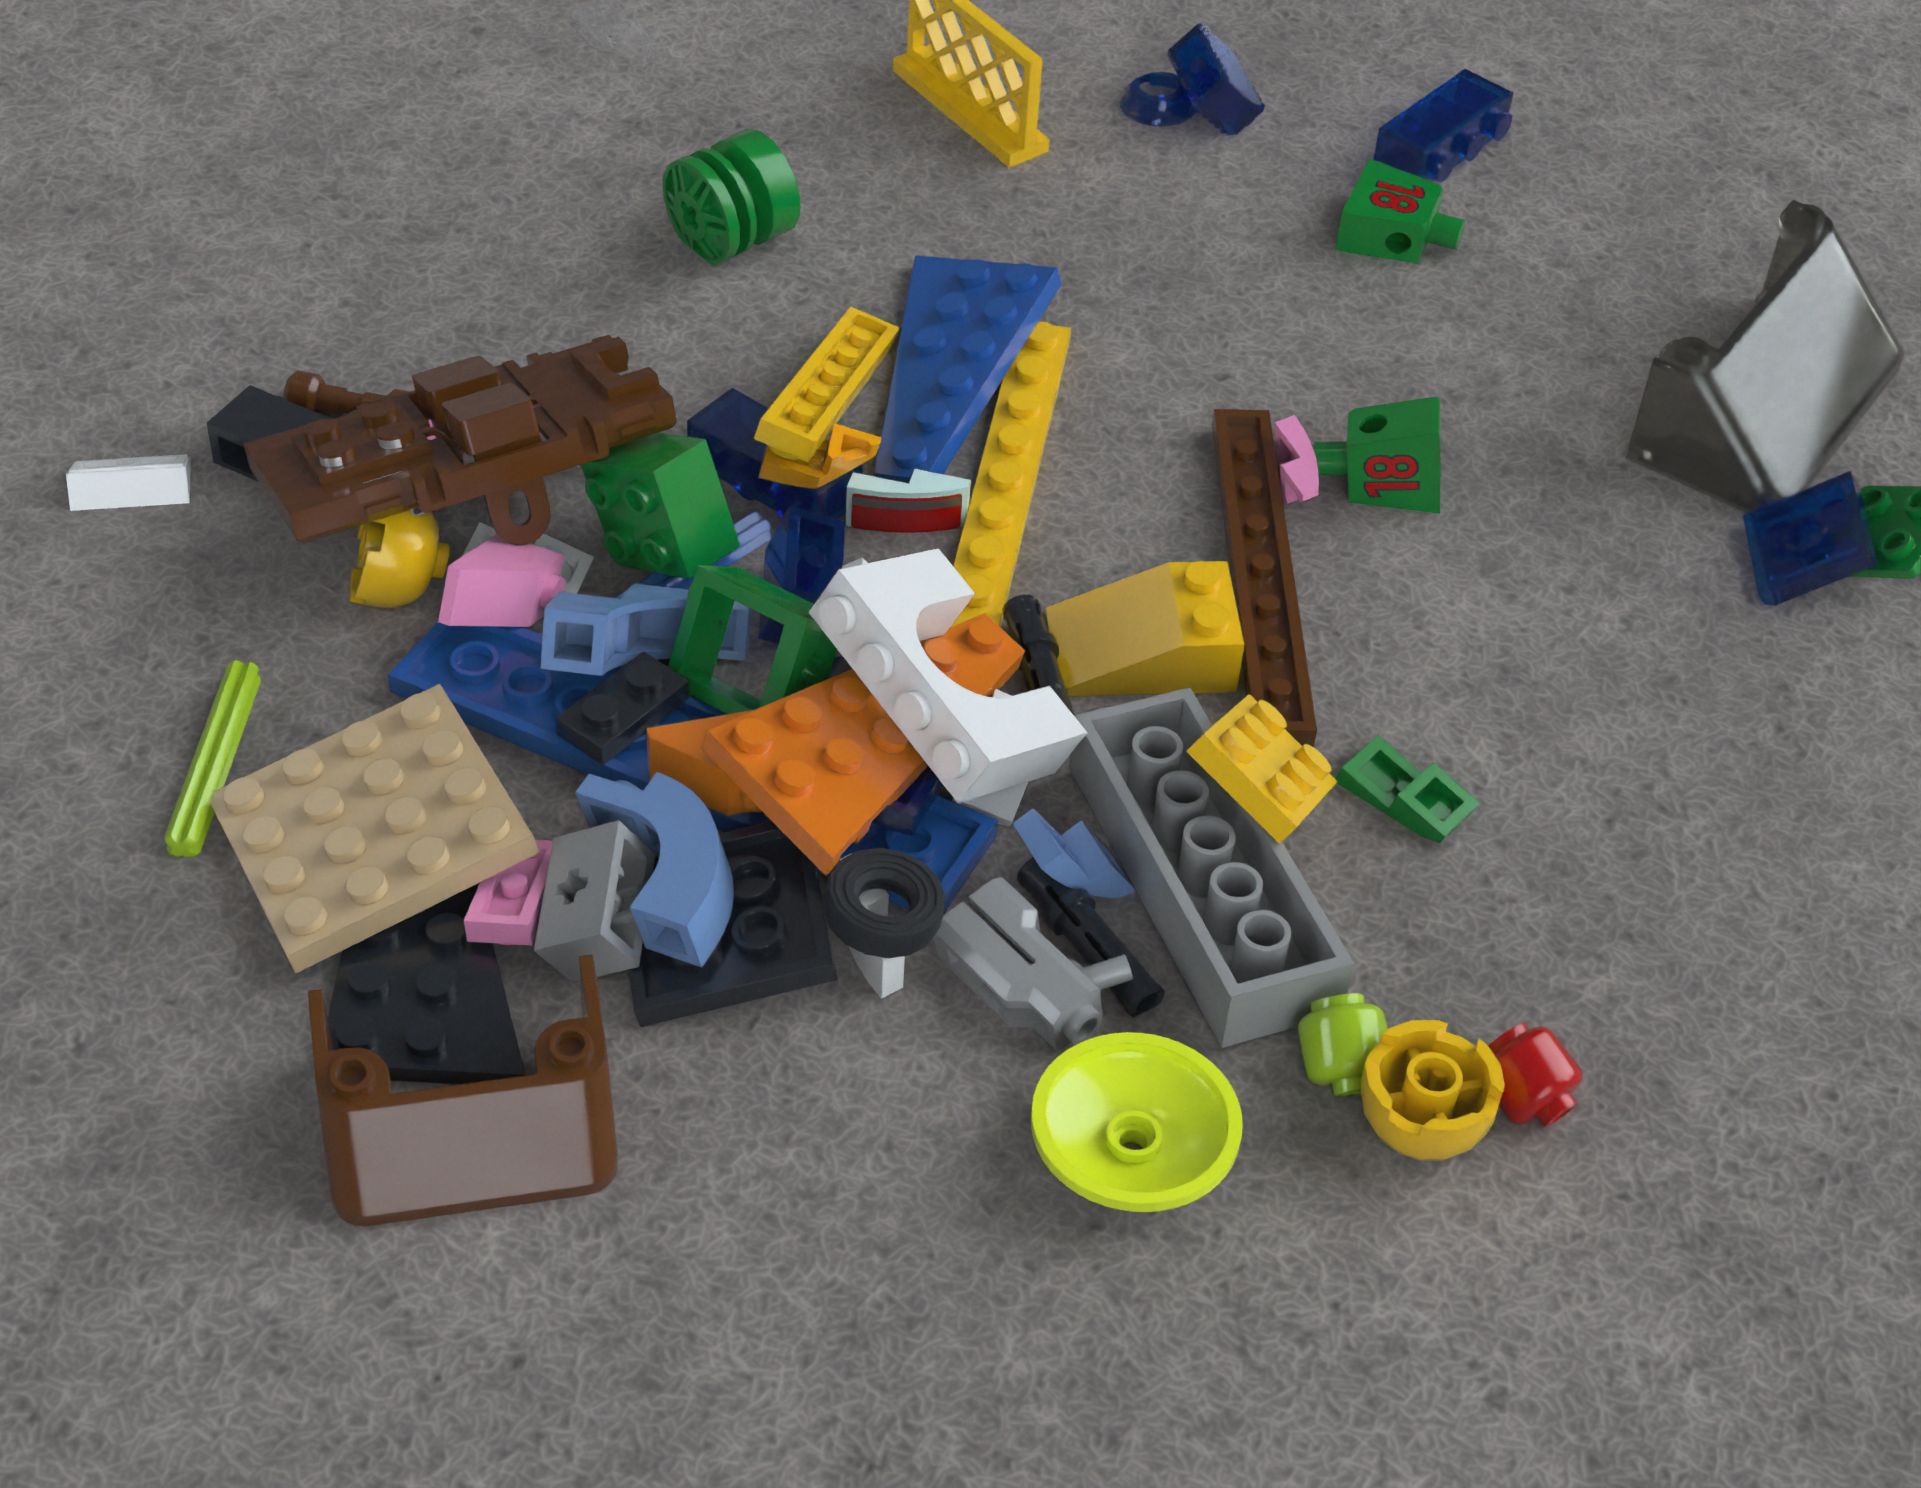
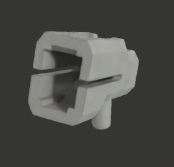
(1021, 970)

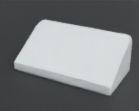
(129, 482)

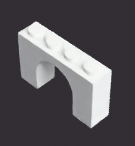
(967, 739)

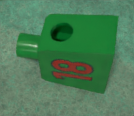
(1395, 216)
(1389, 455)

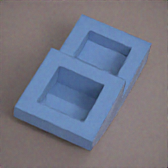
(1075, 857)

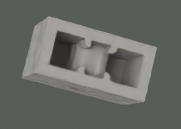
(589, 899)

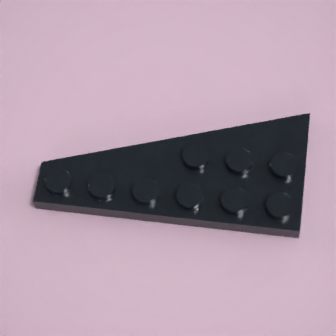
(427, 1000)

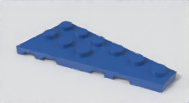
(952, 352)

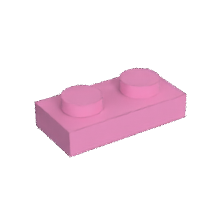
(510, 902)

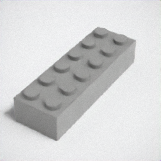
(1207, 871)

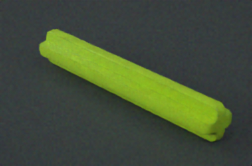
(212, 759)

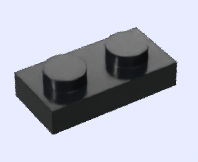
(622, 708)

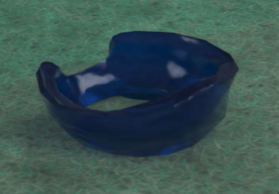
(1157, 109)

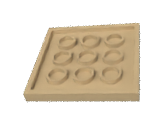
(371, 826)

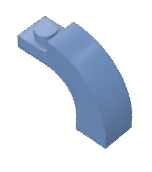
(692, 887)

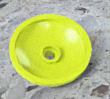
(1140, 1093)

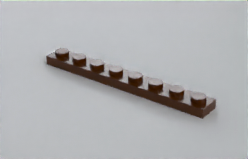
(1262, 568)

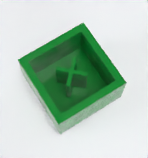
(661, 505)

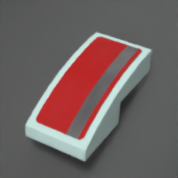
(923, 505)

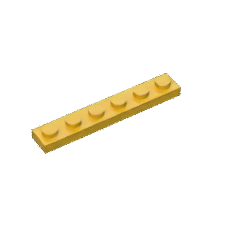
(826, 385)

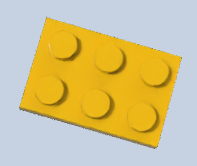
(1264, 766)

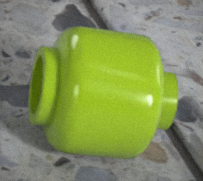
(1339, 1039)

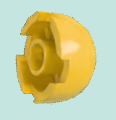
(397, 560)
(1430, 1090)

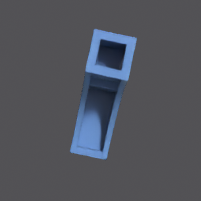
(603, 632)

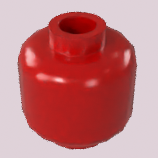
(1536, 1075)

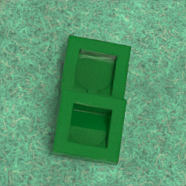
(1422, 802)

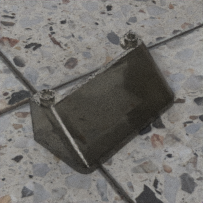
(1782, 387)

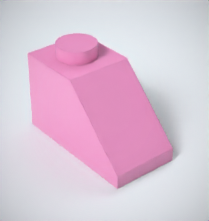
(501, 585)

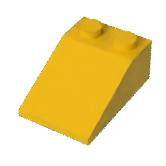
(1152, 633)

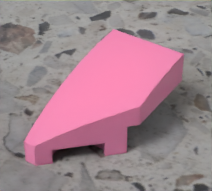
(1296, 460)

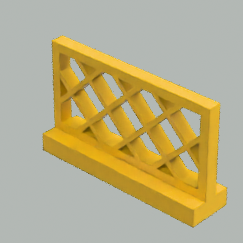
(958, 87)

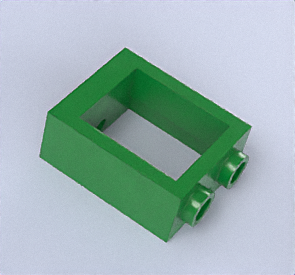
(704, 626)

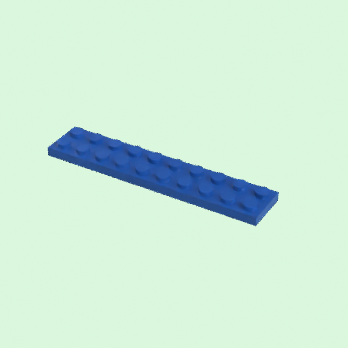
(500, 689)

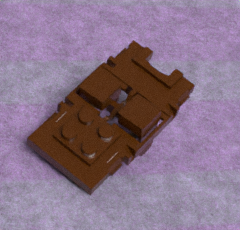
(383, 464)

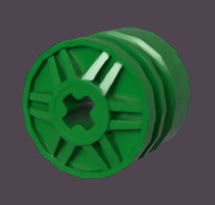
(731, 196)

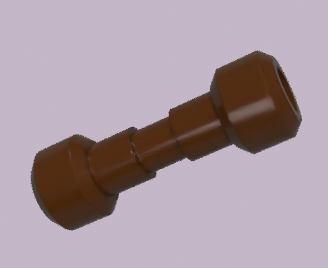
(314, 394)

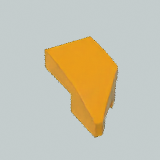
(834, 458)

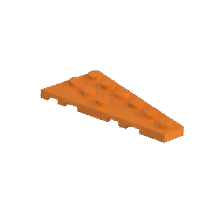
(834, 755)

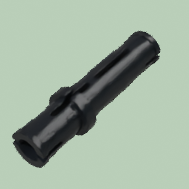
(1041, 647)
(1137, 994)

